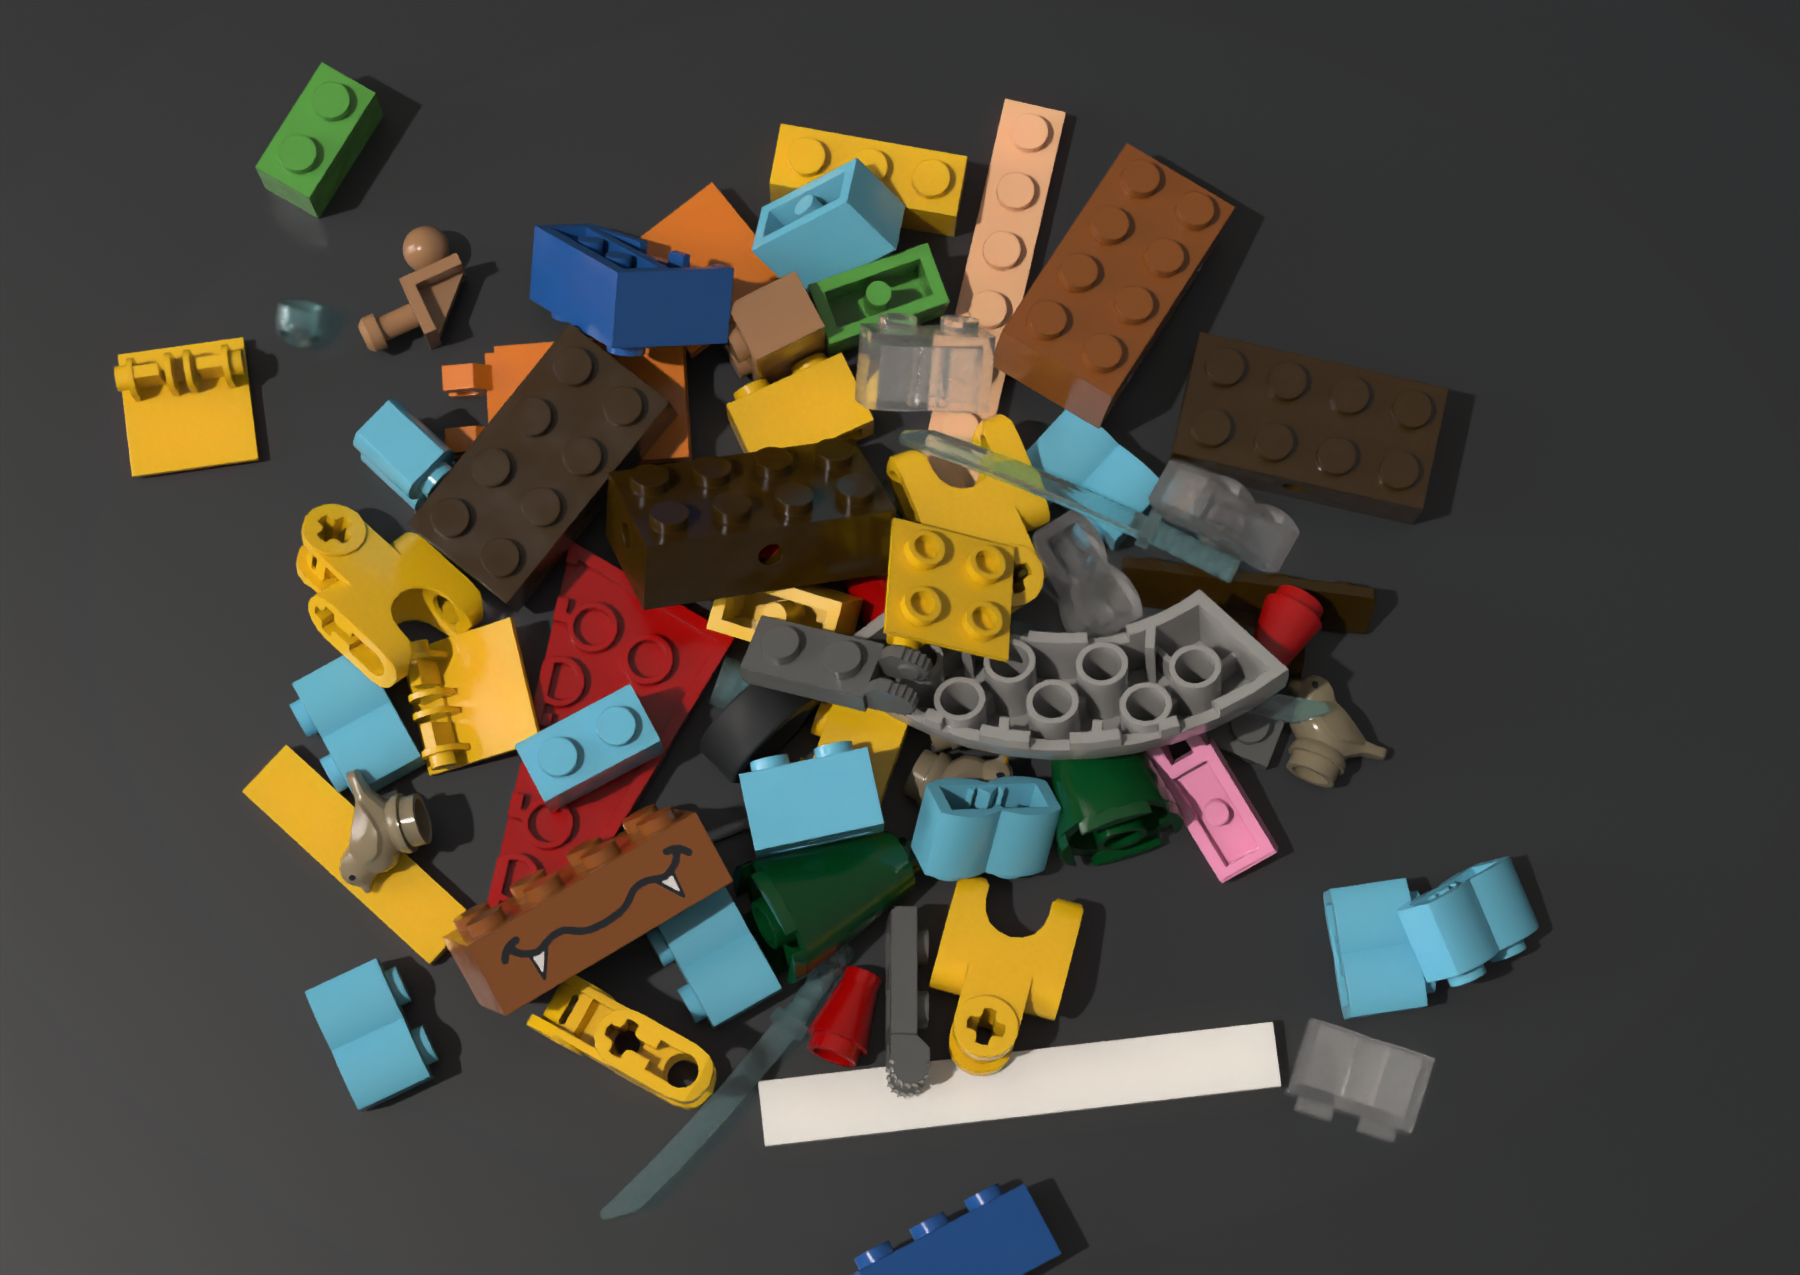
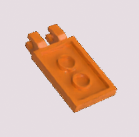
(504, 370)

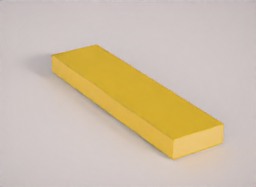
(322, 824)

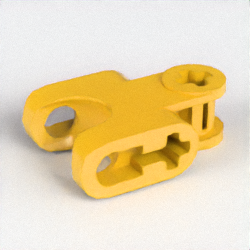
(985, 511)
(374, 586)
(999, 975)
(600, 1019)

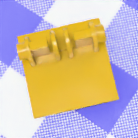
(187, 407)
(948, 591)
(470, 696)

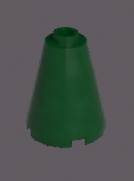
(1111, 807)
(822, 897)

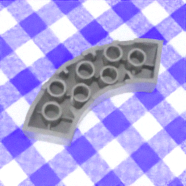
(1098, 694)

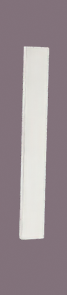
(1028, 1086)

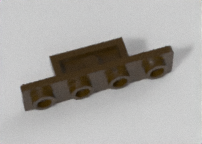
(1168, 583)

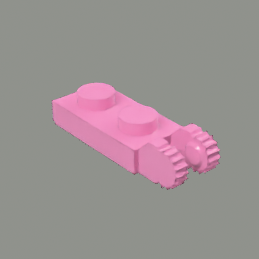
(1215, 807)

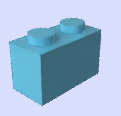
(829, 225)
(590, 748)
(811, 799)

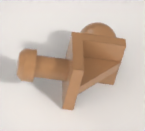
(428, 290)

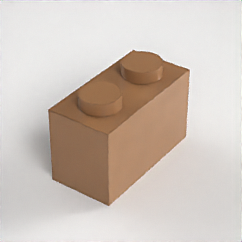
(773, 330)

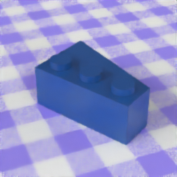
(623, 294)
(995, 1238)

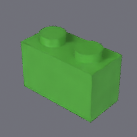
(320, 140)
(893, 284)

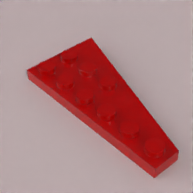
(595, 648)

